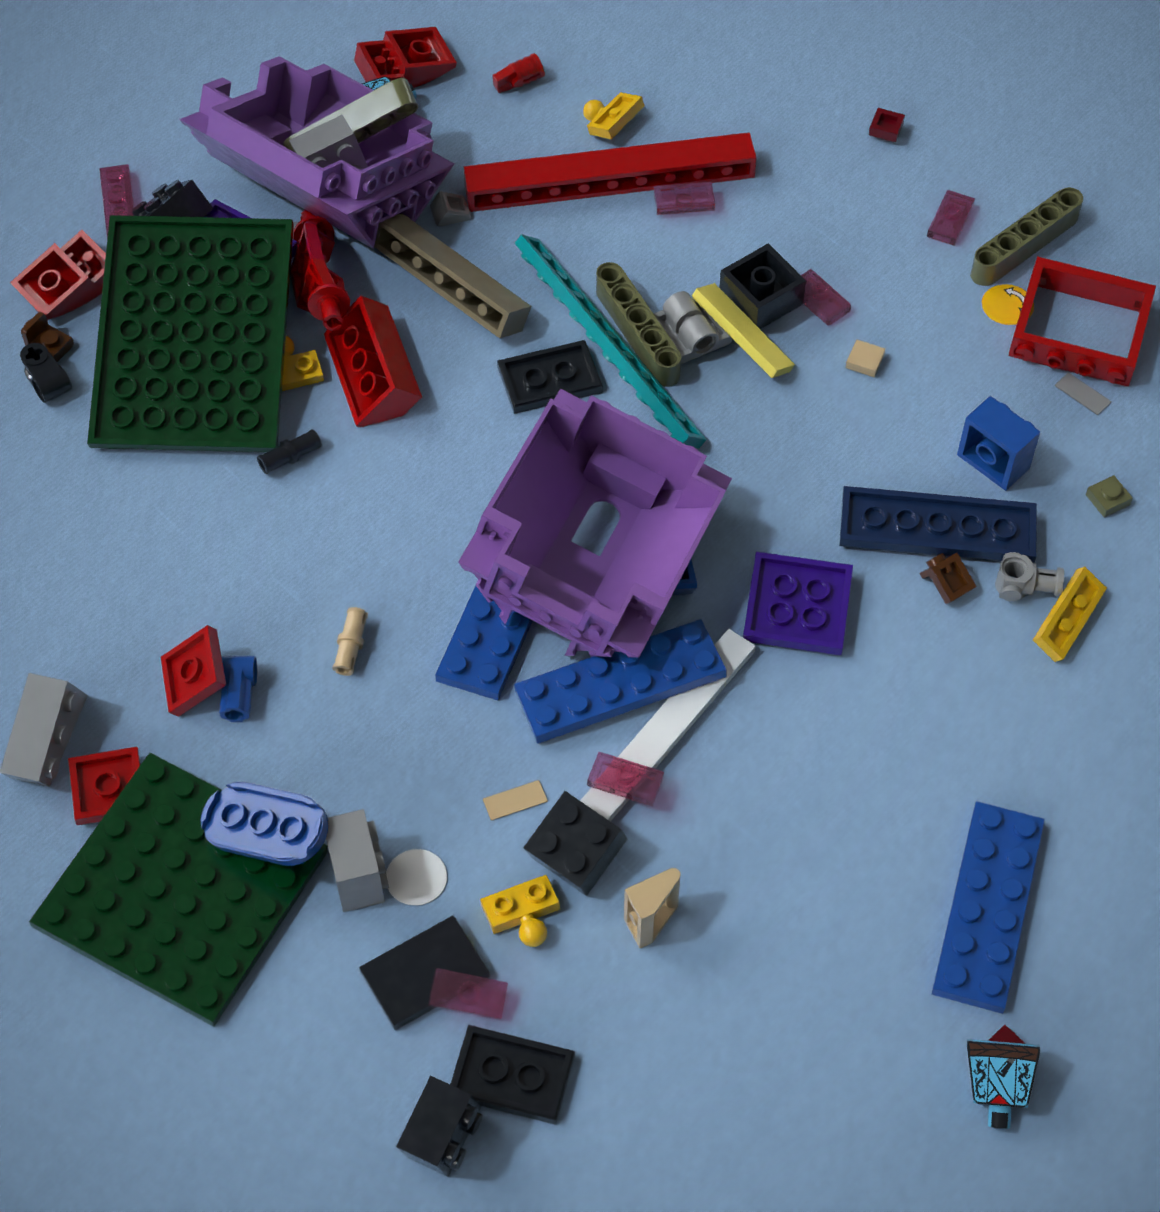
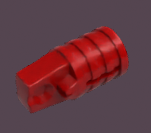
(518, 73)

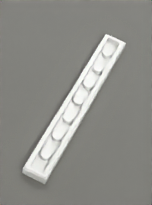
(673, 721)

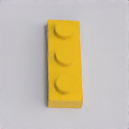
(1069, 614)

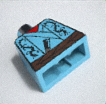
(1002, 1077)

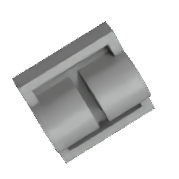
(691, 327)

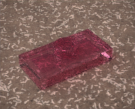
(684, 198)
(950, 217)
(823, 299)
(625, 778)
(468, 994)

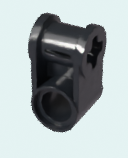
(44, 372)

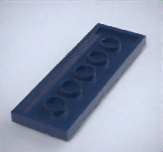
(937, 524)

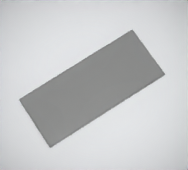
(1082, 393)

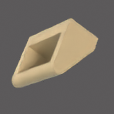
(651, 905)

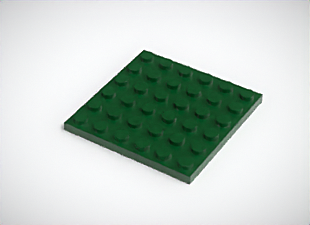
(166, 901)

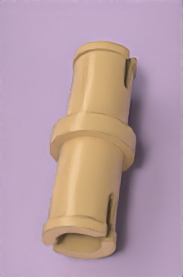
(350, 641)

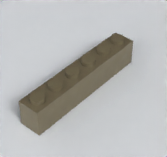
(452, 276)

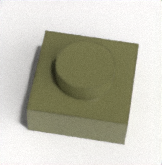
(1109, 496)

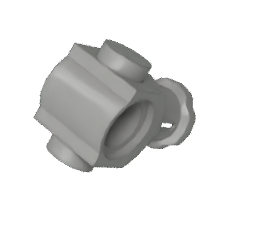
(1027, 578)

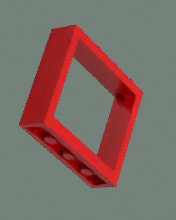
(1091, 286)

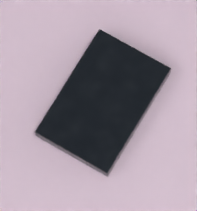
(539, 375)
(405, 974)
(513, 1073)

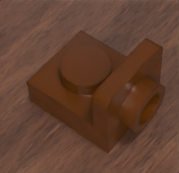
(39, 331)
(949, 576)

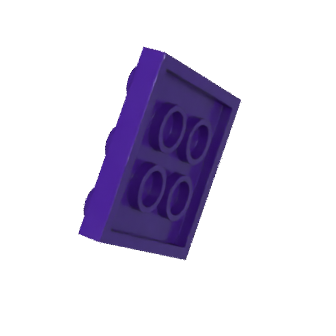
(798, 603)

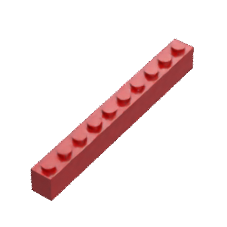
(608, 171)

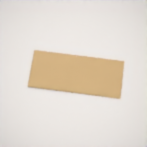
(515, 800)

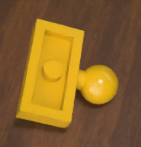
(609, 120)
(300, 368)
(522, 907)

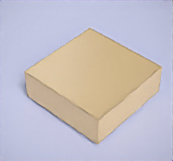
(865, 358)

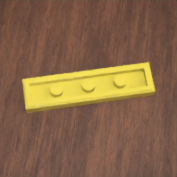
(743, 330)

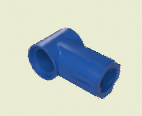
(236, 696)

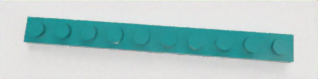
(614, 347)

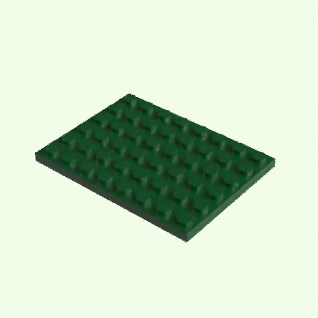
(191, 334)

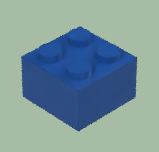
(998, 442)

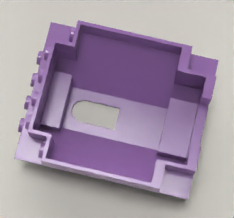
(251, 133)
(566, 465)

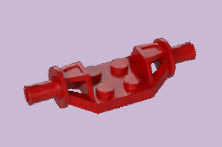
(314, 285)

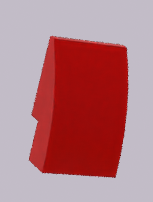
(408, 54)
(63, 277)

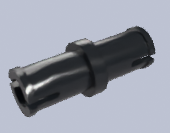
(289, 451)

